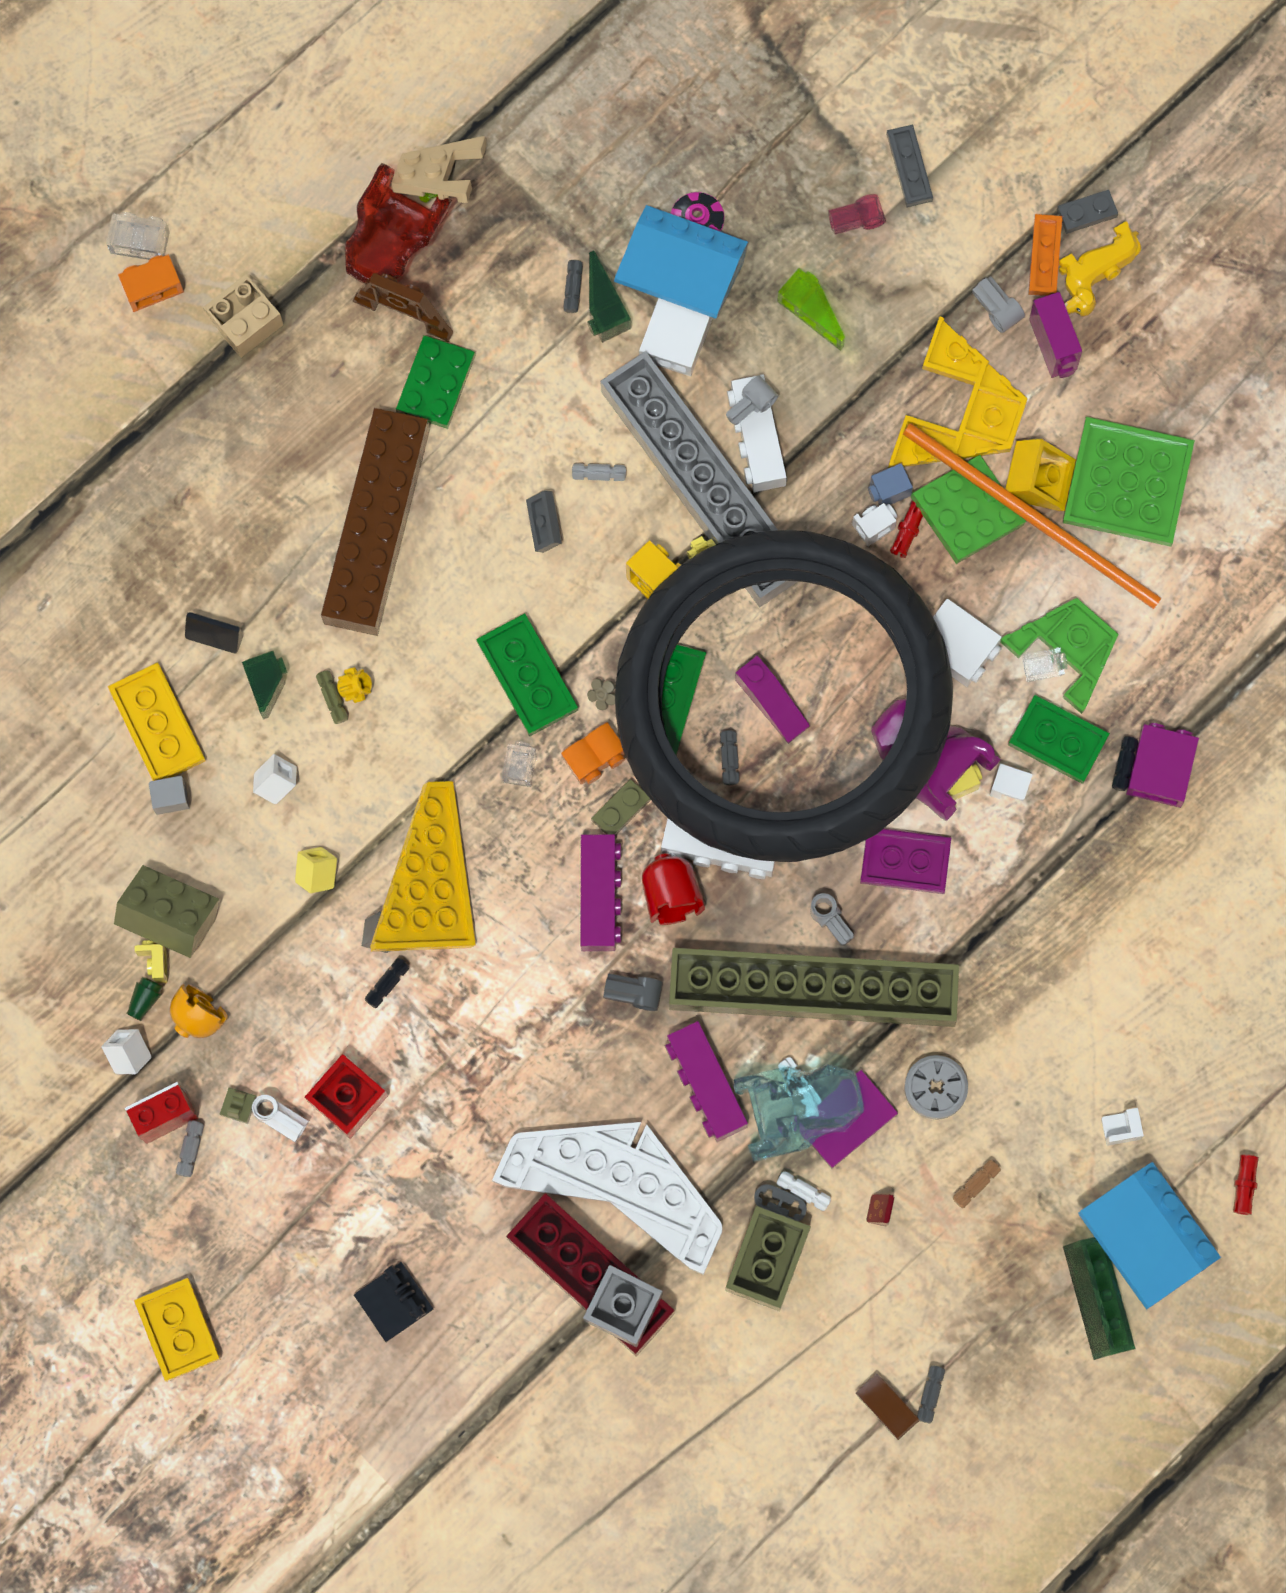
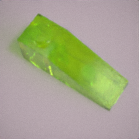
(807, 301)

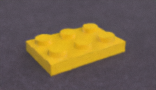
(177, 1329)

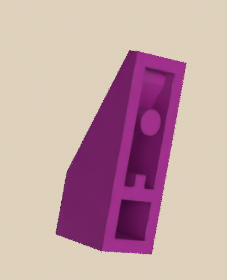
(771, 699)

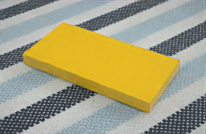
(156, 723)

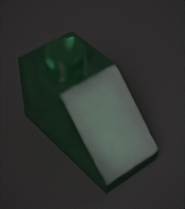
(266, 680)

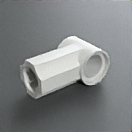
(281, 1119)

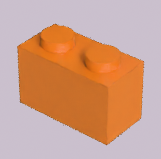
(150, 282)

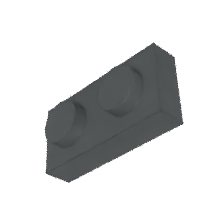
(1087, 211)
(543, 521)

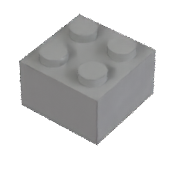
(623, 1306)

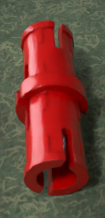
(907, 531)
(1245, 1184)

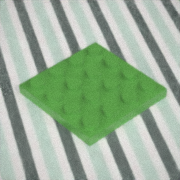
(1128, 481)

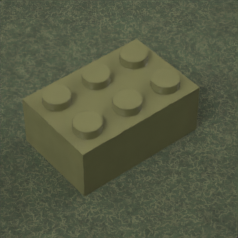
(166, 911)
(767, 1258)

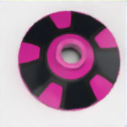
(710, 208)

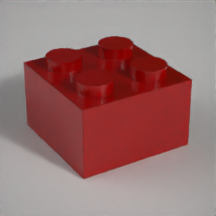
(346, 1096)

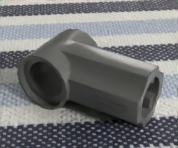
(641, 992)

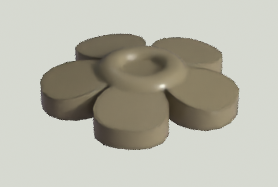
(602, 694)

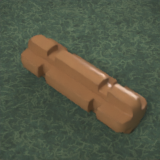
(976, 1184)

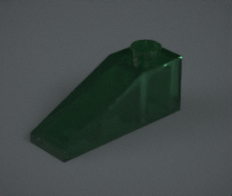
(606, 310)

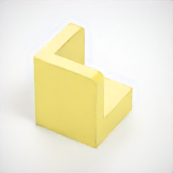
(315, 870)

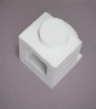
(875, 523)

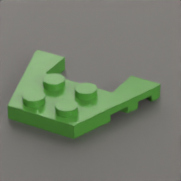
(1079, 635)

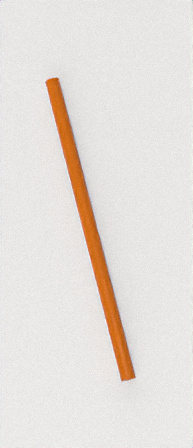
(1032, 516)

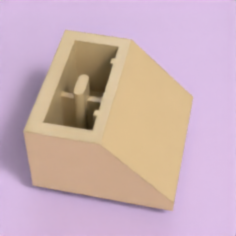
(243, 315)

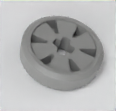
(936, 1069)

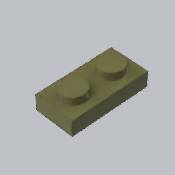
(621, 808)

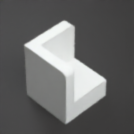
(274, 779)
(1010, 783)
(126, 1051)
(1122, 1127)

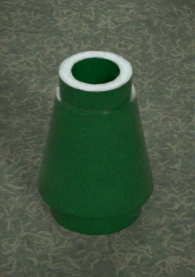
(143, 998)

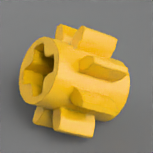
(354, 685)

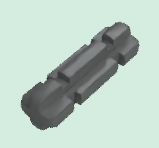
(572, 286)
(729, 757)
(931, 1394)

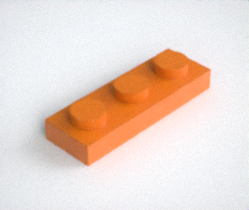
(1045, 255)

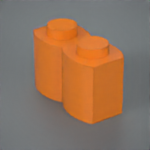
(594, 754)

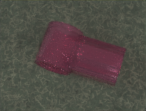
(863, 213)

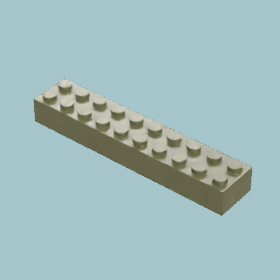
(814, 987)

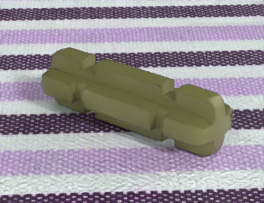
(331, 697)

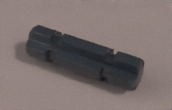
(1124, 763)
(387, 983)

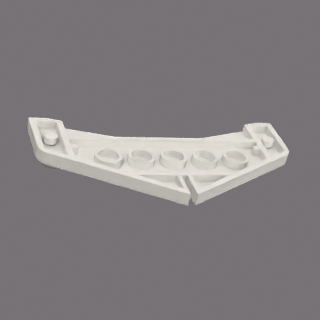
(605, 1167)

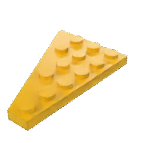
(429, 888)

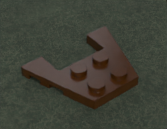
(403, 299)

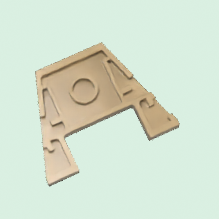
(430, 169)

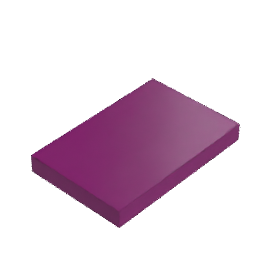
(906, 861)
(878, 1112)

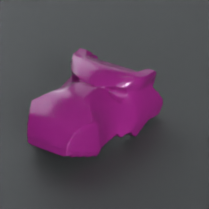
(957, 756)

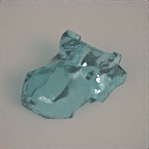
(800, 1106)

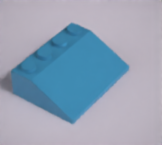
(681, 261)
(1149, 1235)

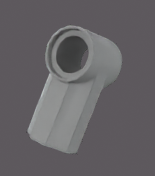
(1002, 310)

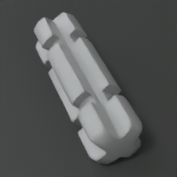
(598, 472)
(189, 1148)

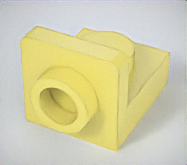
(158, 963)

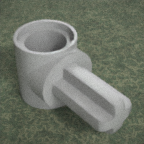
(756, 397)
(831, 920)

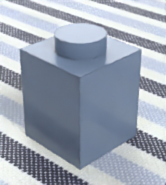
(890, 485)

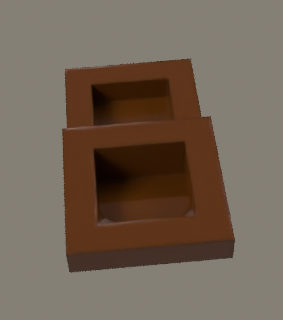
(887, 1406)

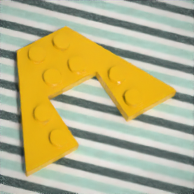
(991, 412)

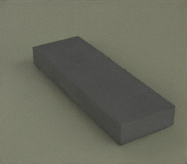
(909, 166)

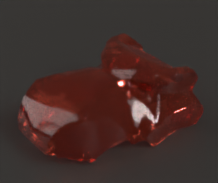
(389, 229)

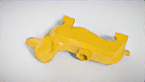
(1096, 266)

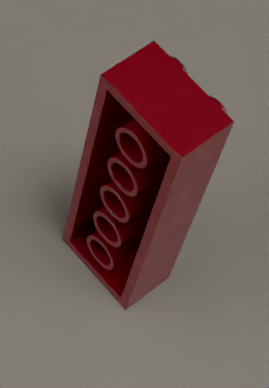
(574, 1259)

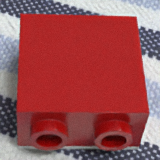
(161, 1113)

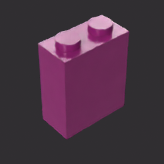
(1055, 335)
(1162, 765)

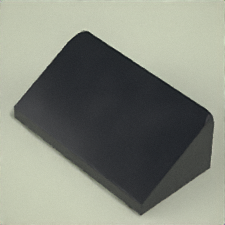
(213, 633)

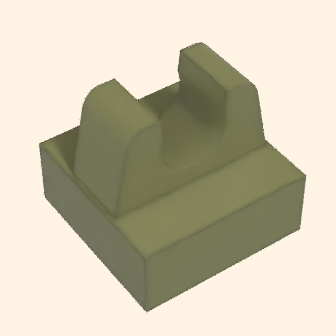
(238, 1105)

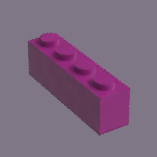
(598, 893)
(706, 1081)

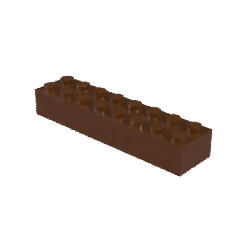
(375, 522)

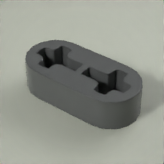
(783, 1197)

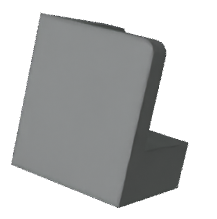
(169, 795)

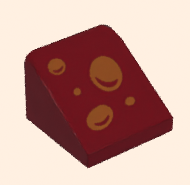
(880, 1209)

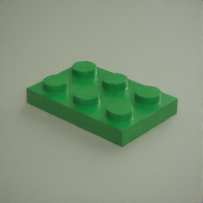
(435, 381)
(1058, 739)

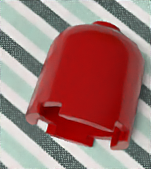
(671, 890)

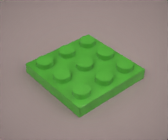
(964, 514)

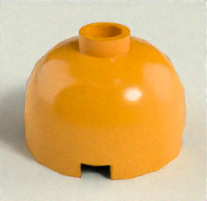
(195, 1014)

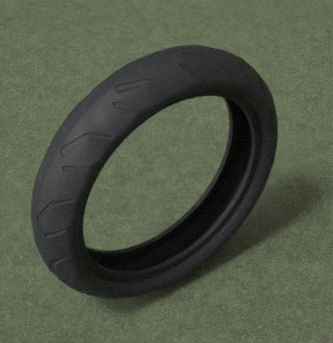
(758, 560)

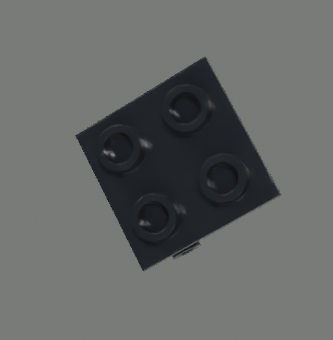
(393, 1301)

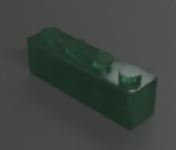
(1098, 1298)

